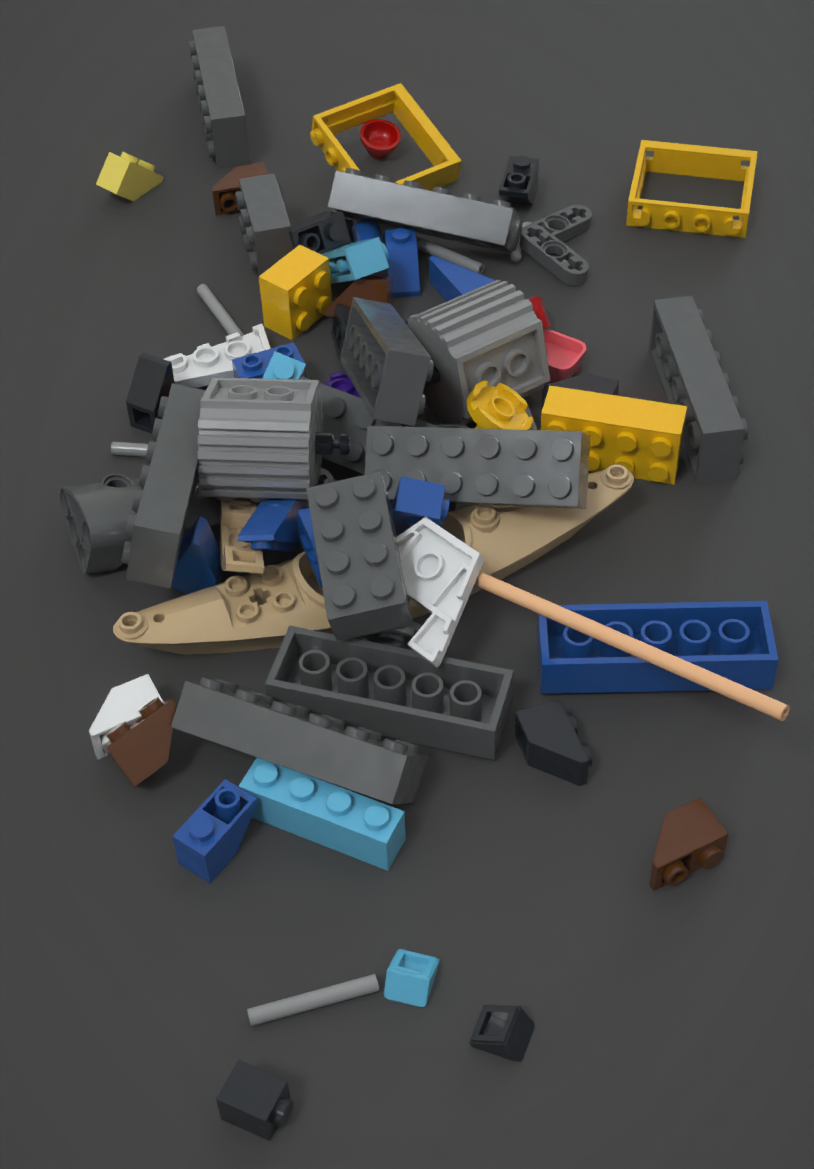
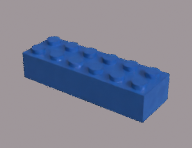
(718, 636)

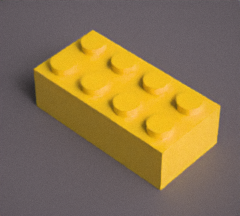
(621, 429)

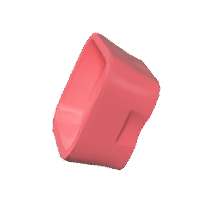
(563, 355)

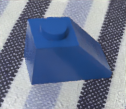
(403, 261)
(198, 559)

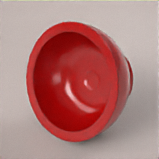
(380, 137)

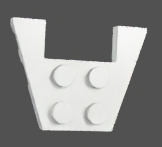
(439, 578)

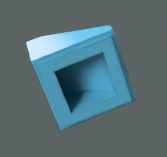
(410, 978)

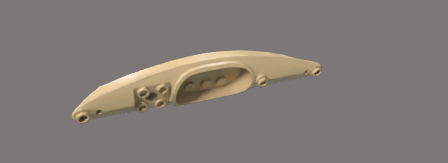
(259, 608)

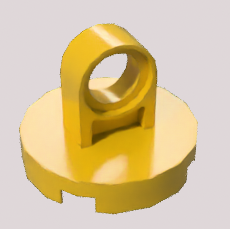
(497, 407)

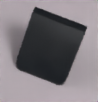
(503, 1031)

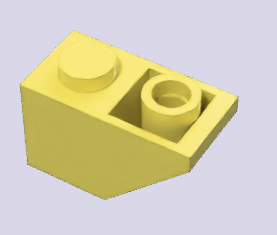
(126, 177)

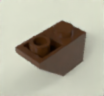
(225, 189)
(368, 287)
(145, 743)
(687, 842)

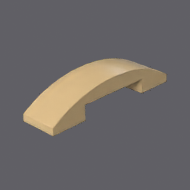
(237, 555)

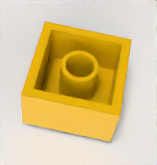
(295, 292)

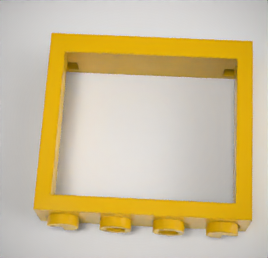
(411, 116)
(696, 162)

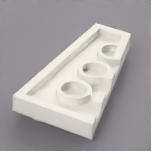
(216, 361)

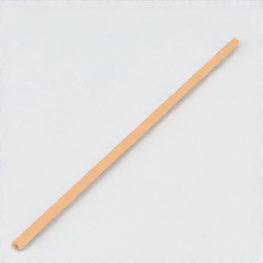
(634, 647)

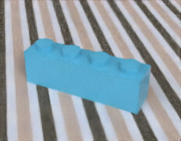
(326, 813)

